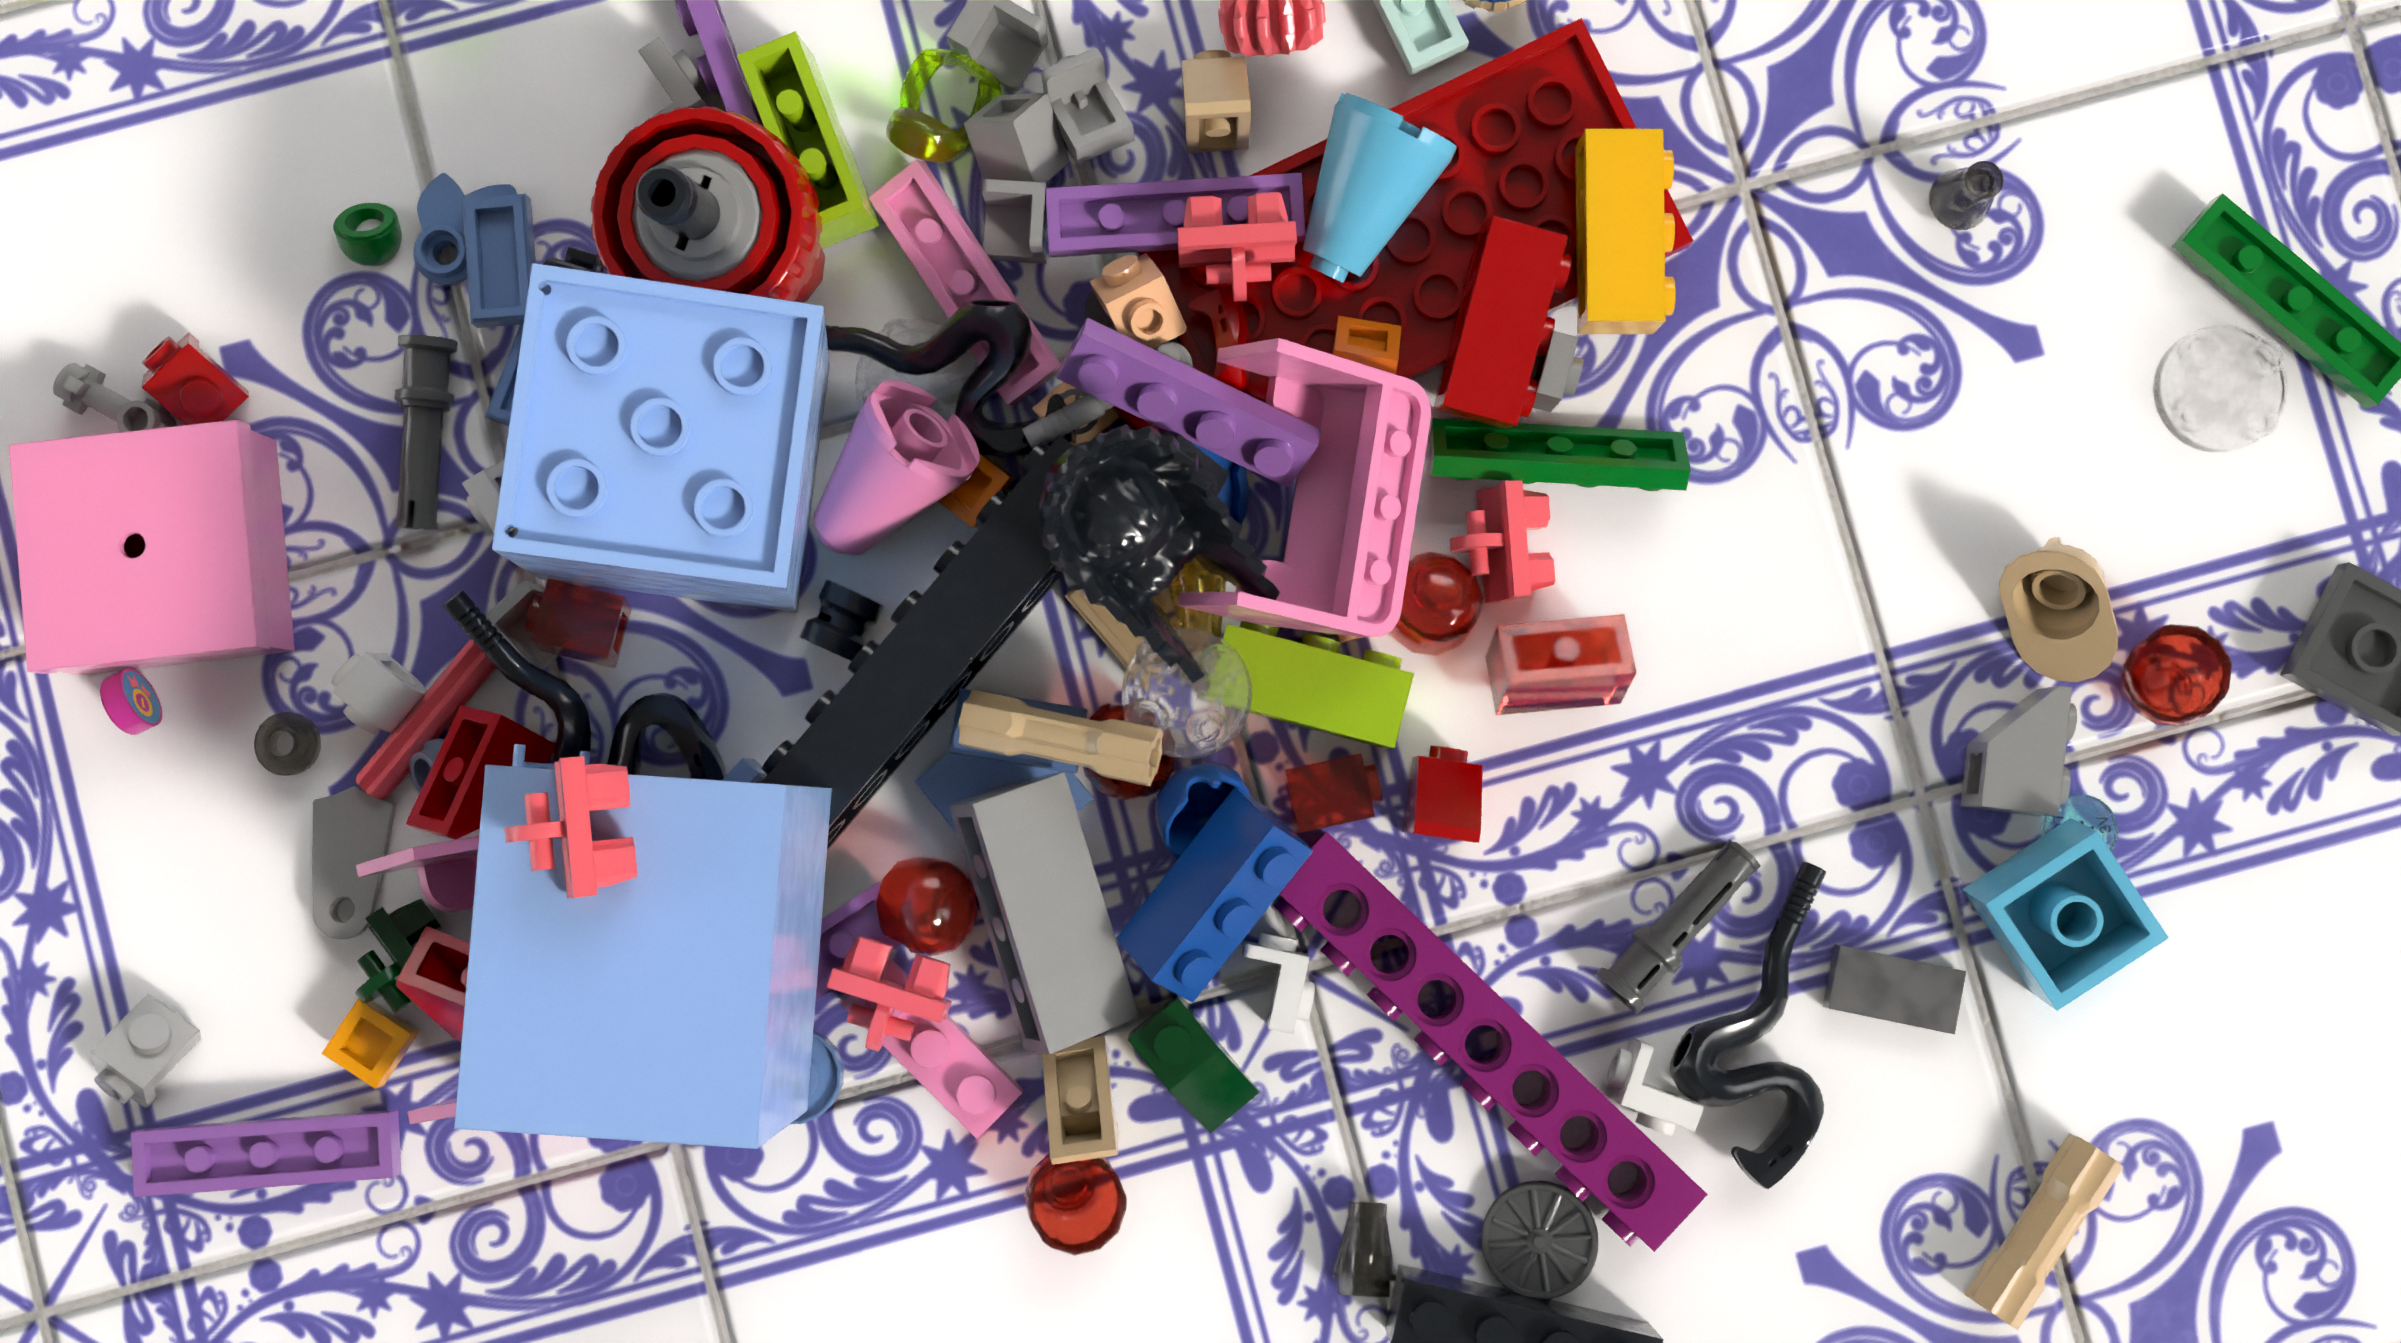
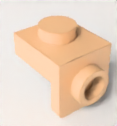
(1139, 300)

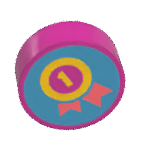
(130, 701)

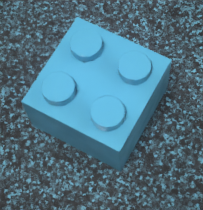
(2065, 913)

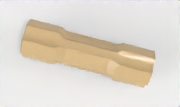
(1014, 728)
(2069, 1190)

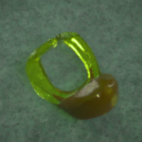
(918, 132)

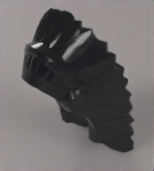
(1127, 521)

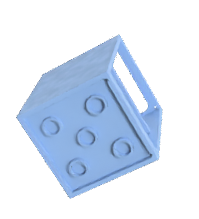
(663, 438)
(662, 998)

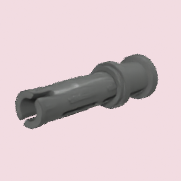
(424, 401)
(1660, 946)

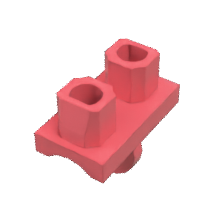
(1236, 251)
(1500, 545)
(585, 861)
(863, 978)

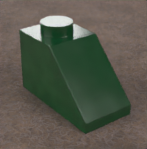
(1192, 1063)

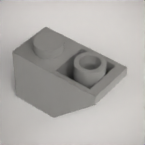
(2022, 757)

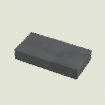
(1894, 989)

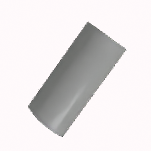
(1044, 912)

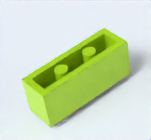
(801, 114)
(1321, 688)

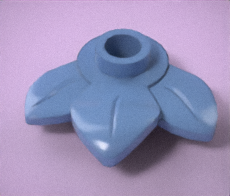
(443, 226)

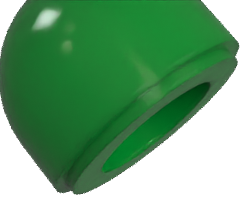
(370, 246)

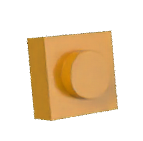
(370, 1043)

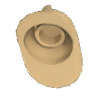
(2060, 612)

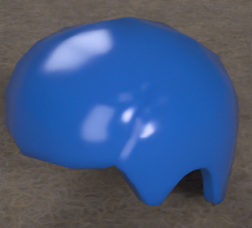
(1190, 800)

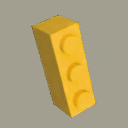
(1623, 231)

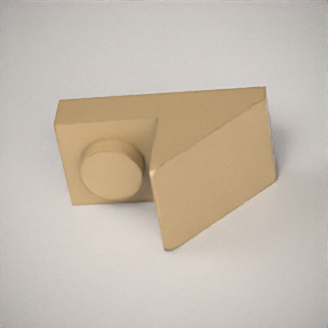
(1080, 1102)

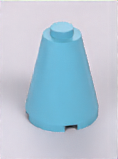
(1368, 184)

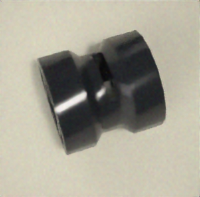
(841, 620)

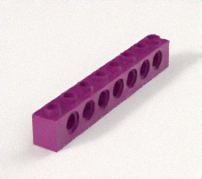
(1662, 1191)

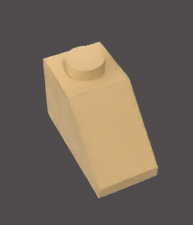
(1216, 102)

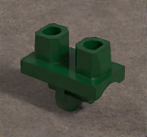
(398, 936)

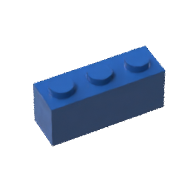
(1213, 895)

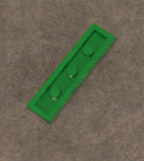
(2293, 300)
(1559, 455)

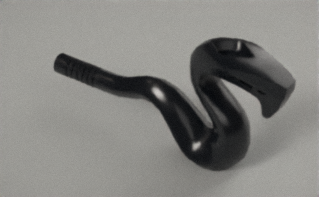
(1009, 338)
(572, 715)
(1699, 1049)

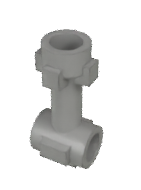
(83, 388)

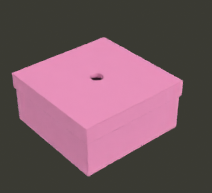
(150, 548)

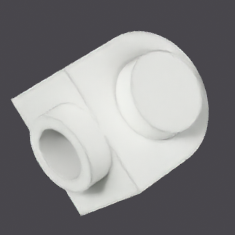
(376, 691)

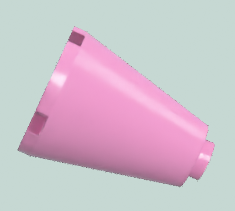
(892, 467)

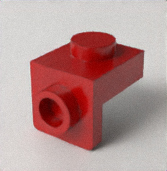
(191, 382)

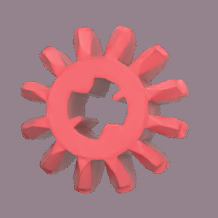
(1271, 25)

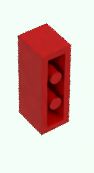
(1503, 323)

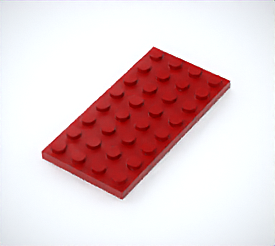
(1512, 160)

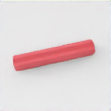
(425, 721)

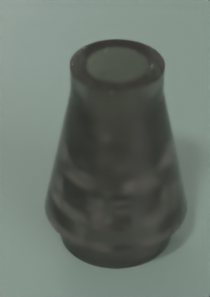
(1965, 195)
(1365, 1252)

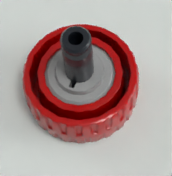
(707, 206)

